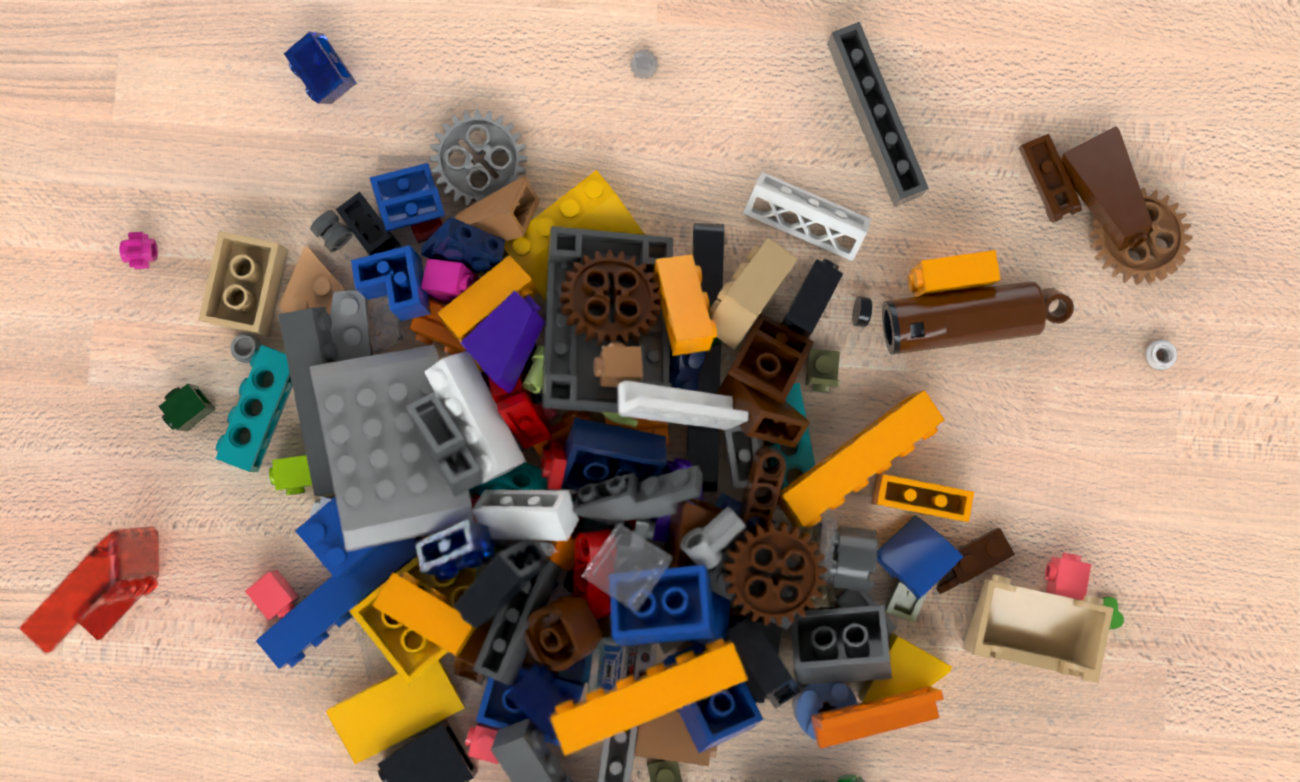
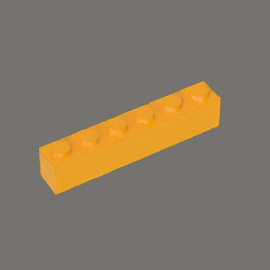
(859, 459)
(648, 696)

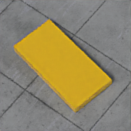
(394, 711)

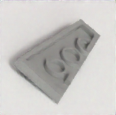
(350, 325)

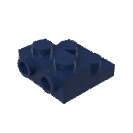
(466, 245)

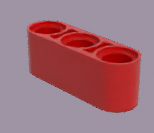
(586, 548)

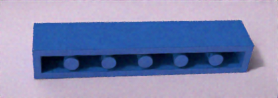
(331, 604)

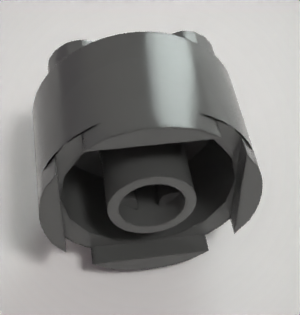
(853, 558)

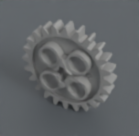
(498, 140)

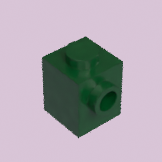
(185, 407)

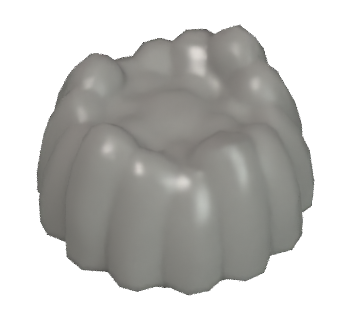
(644, 64)

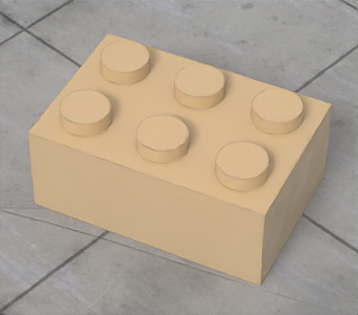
(243, 283)
(751, 292)

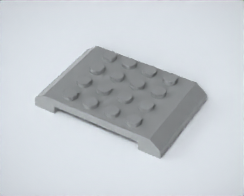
(376, 457)

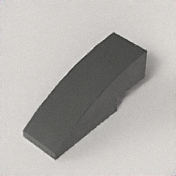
(445, 444)

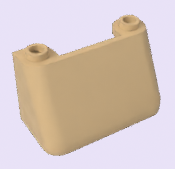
(1039, 629)

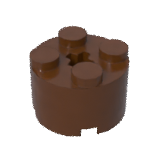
(563, 632)

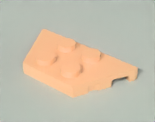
(310, 285)

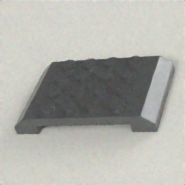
(567, 357)

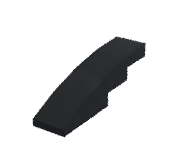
(367, 225)

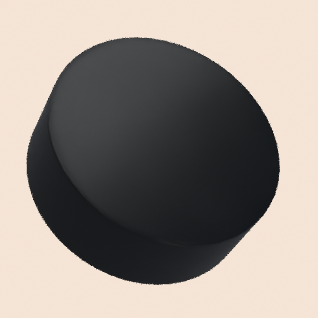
(862, 312)

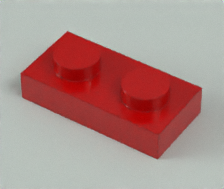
(524, 420)
(553, 464)

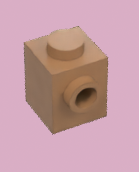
(618, 364)

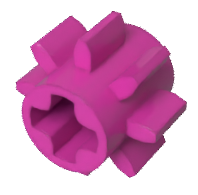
(138, 250)

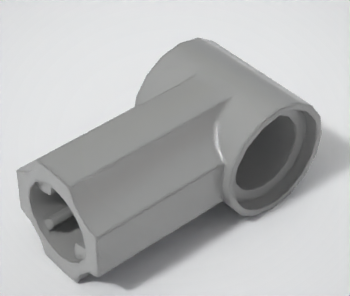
(706, 544)

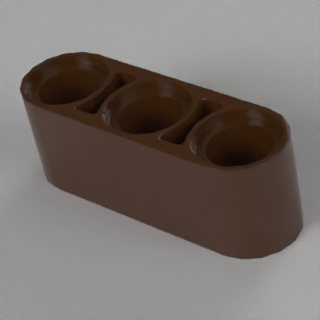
(762, 477)

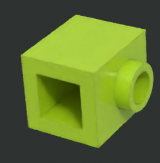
(290, 474)

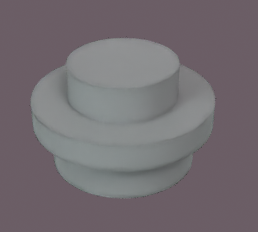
(244, 346)

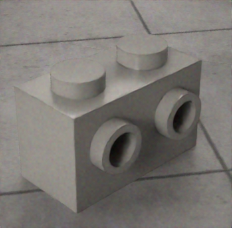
(740, 455)

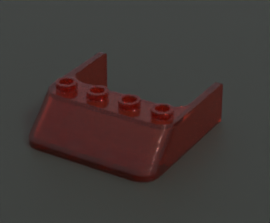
(98, 588)

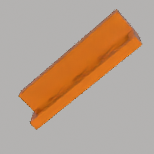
(876, 716)

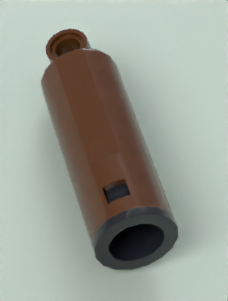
(971, 316)

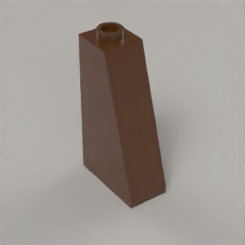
(1109, 187)

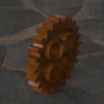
(639, 299)
(768, 600)

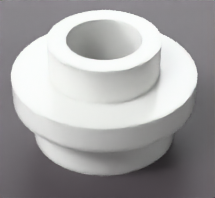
(1168, 350)

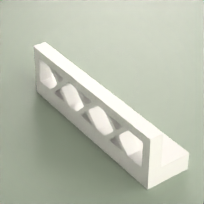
(811, 207)
(678, 406)

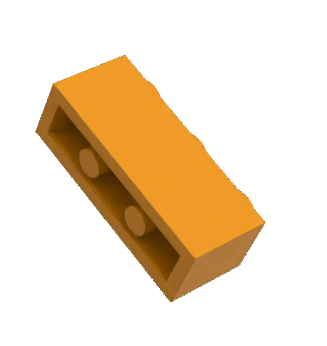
(485, 296)
(684, 305)
(922, 497)
(424, 612)

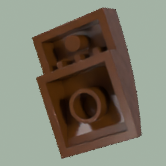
(771, 358)

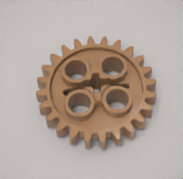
(1165, 225)

